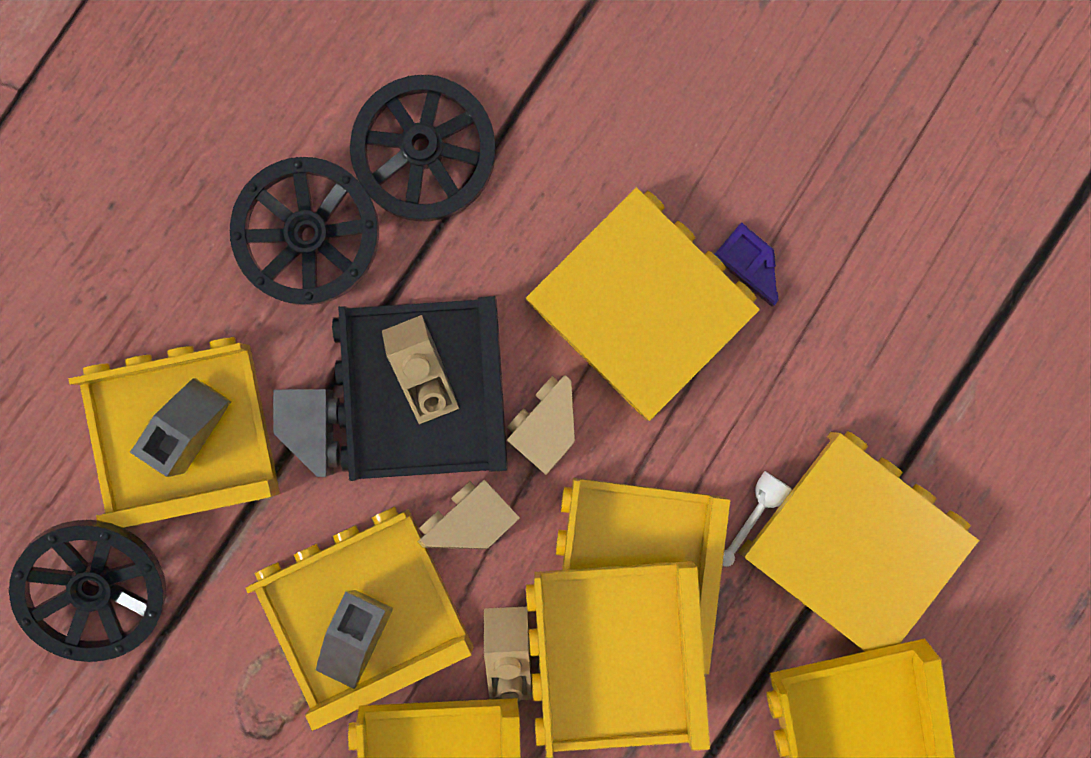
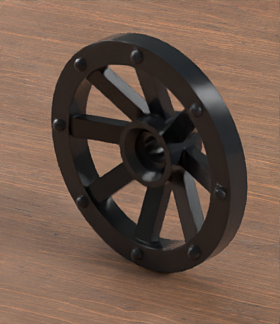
(428, 158)
(294, 226)
(85, 595)

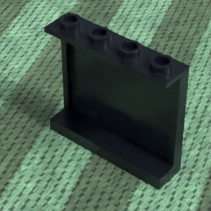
(376, 414)

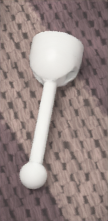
(770, 494)

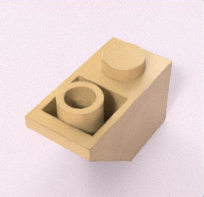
(419, 369)
(549, 428)
(473, 523)
(507, 653)

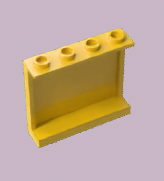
(643, 303)
(229, 467)
(647, 525)
(861, 545)
(387, 566)
(619, 657)
(864, 706)
(437, 730)

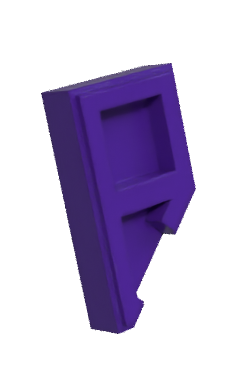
(750, 262)

